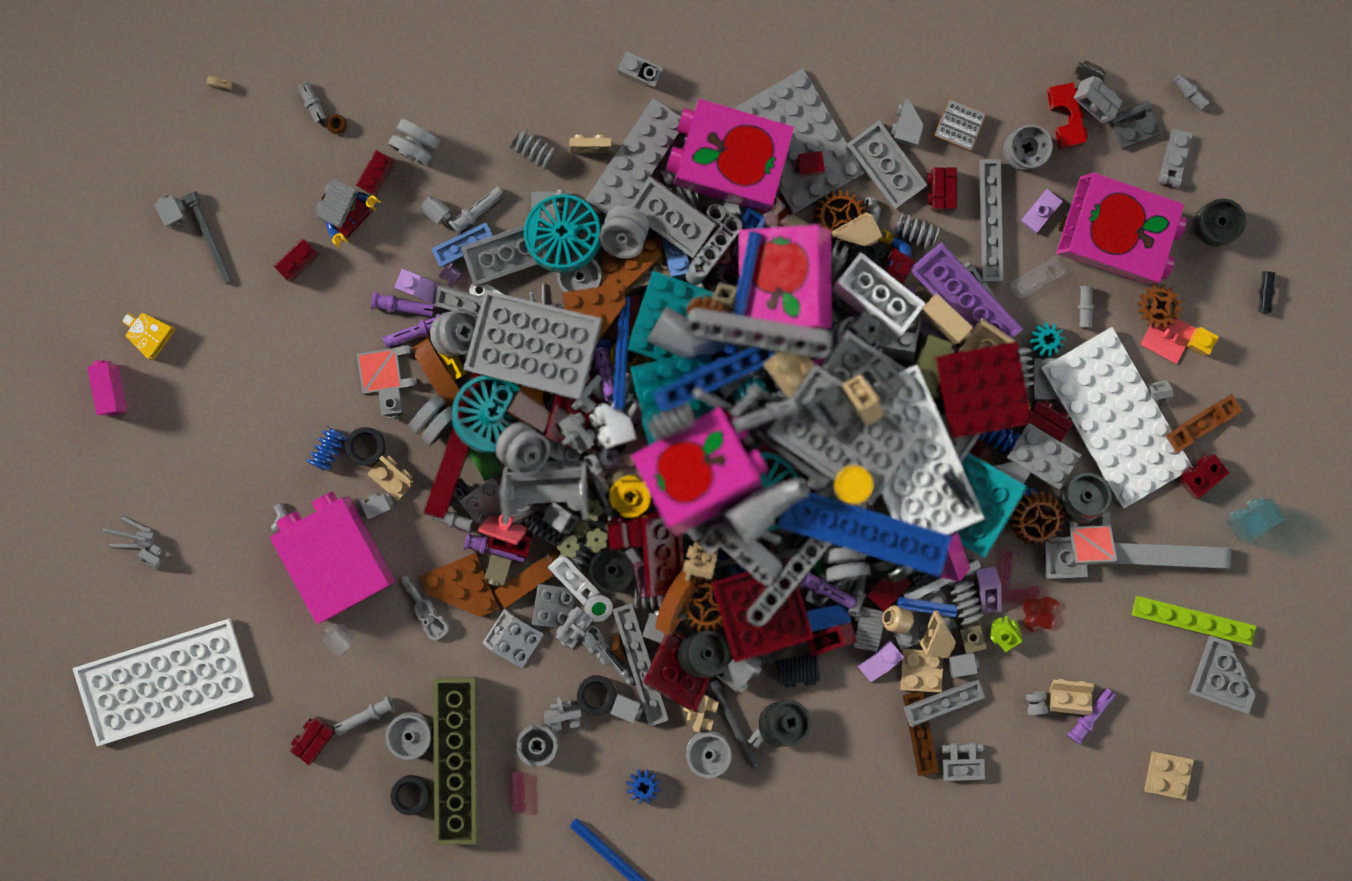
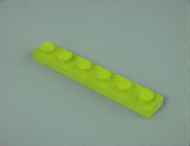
(1194, 620)

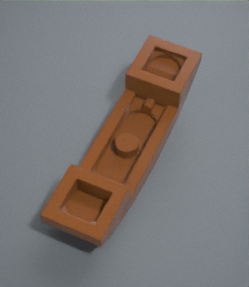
(436, 372)
(1203, 423)
(526, 580)
(673, 602)

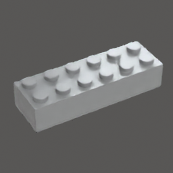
(636, 158)

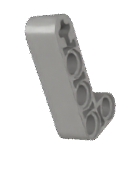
(712, 248)
(750, 556)

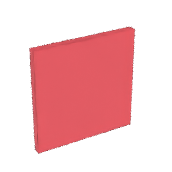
(1168, 341)
(495, 527)

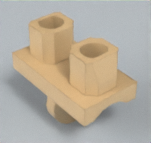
(701, 722)

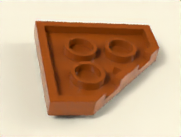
(633, 269)
(599, 302)
(461, 586)

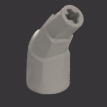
(672, 336)
(759, 508)

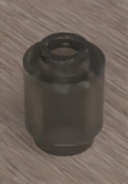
(1088, 69)

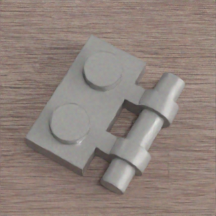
(963, 769)

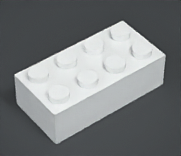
(876, 292)

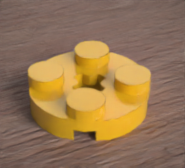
(622, 503)

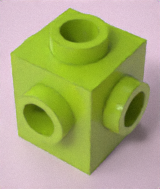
(1006, 633)

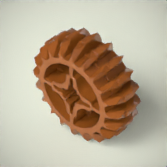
(832, 210)
(1052, 518)
(701, 621)

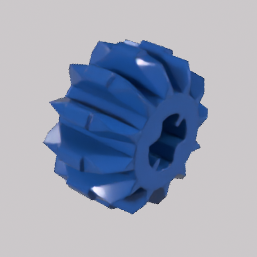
(639, 792)

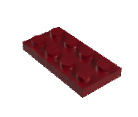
(661, 554)

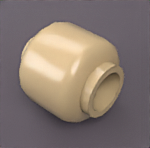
(898, 619)

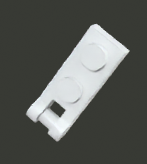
(573, 578)

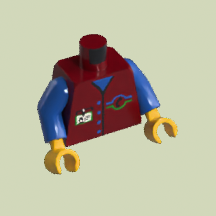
(358, 213)
(897, 259)

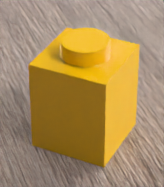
(1202, 341)

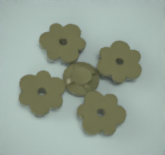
(581, 530)

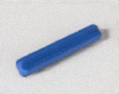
(927, 607)

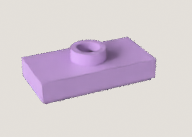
(1041, 211)

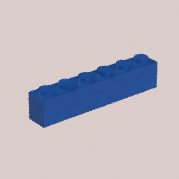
(711, 376)

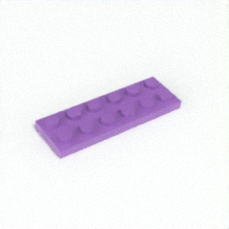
(961, 290)

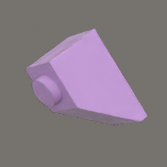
(416, 286)
(989, 590)
(880, 661)

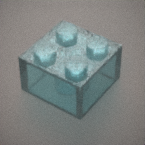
(1254, 519)

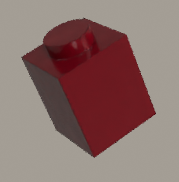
(809, 164)

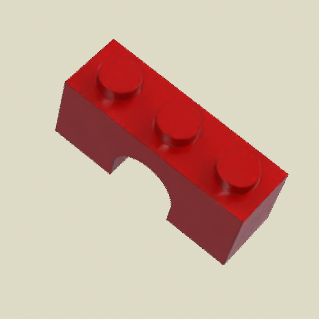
(1063, 98)

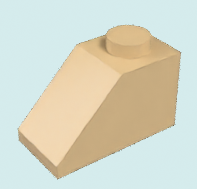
(860, 230)
(864, 400)
(937, 638)

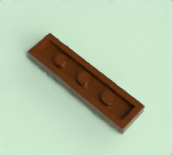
(921, 740)

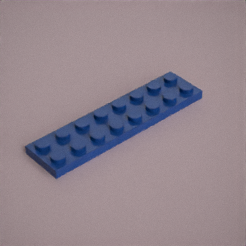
(868, 532)

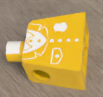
(147, 333)

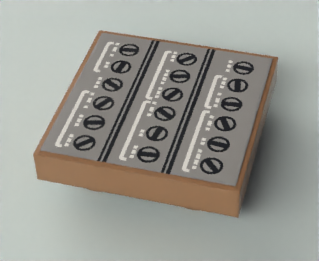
(959, 125)

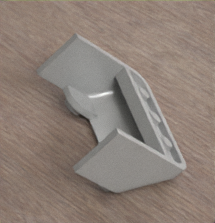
(552, 483)

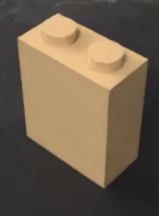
(945, 320)

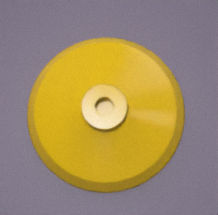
(853, 484)

